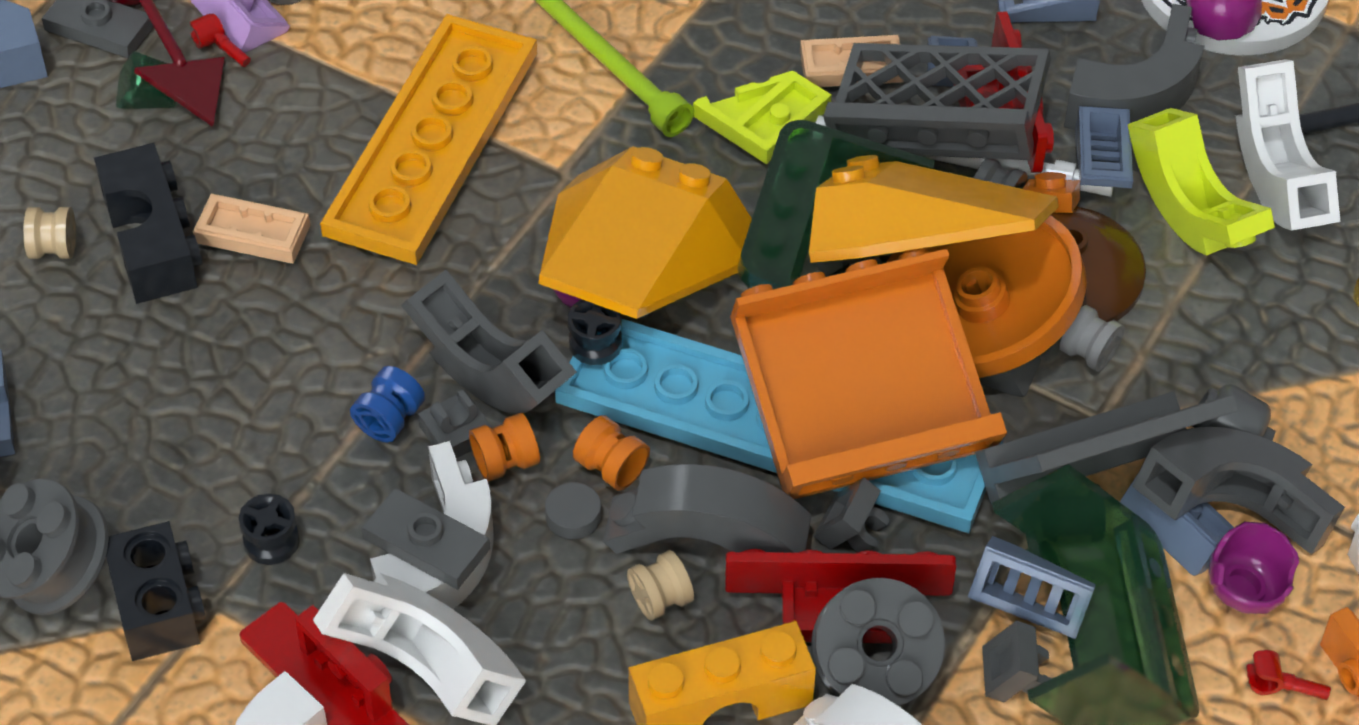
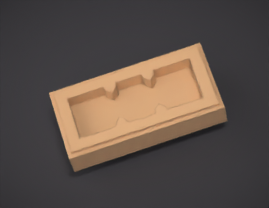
(827, 59)
(252, 228)

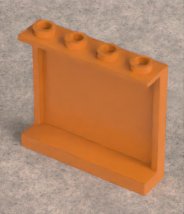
(863, 373)

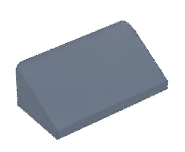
(1188, 538)

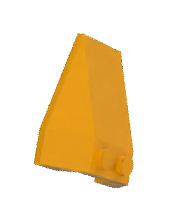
(908, 207)
(643, 233)

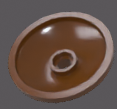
(1111, 262)

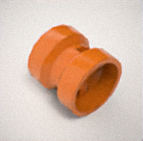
(504, 447)
(609, 451)

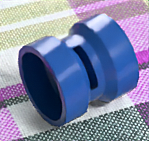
(387, 404)

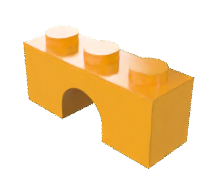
(758, 668)

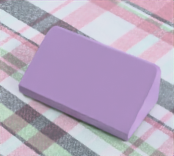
(246, 21)

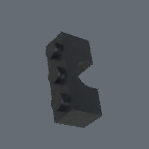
(156, 252)

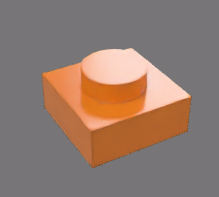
(1056, 185)

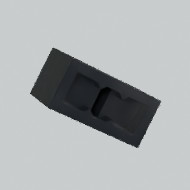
(147, 591)

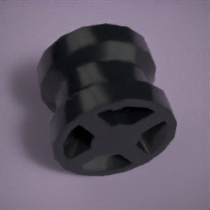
(583, 324)
(261, 517)

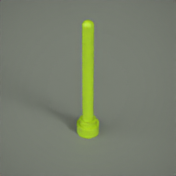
(667, 110)

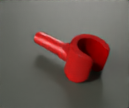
(209, 30)
(1267, 677)

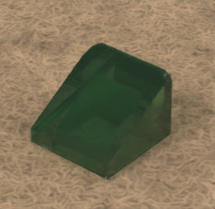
(135, 91)

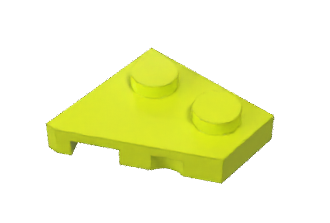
(761, 110)

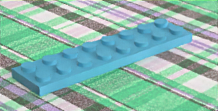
(708, 403)

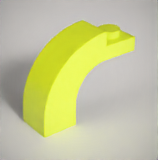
(1186, 187)

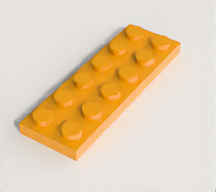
(429, 139)

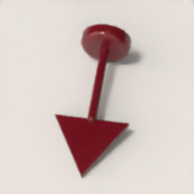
(189, 83)

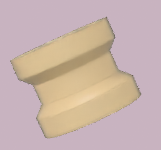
(49, 232)
(660, 585)

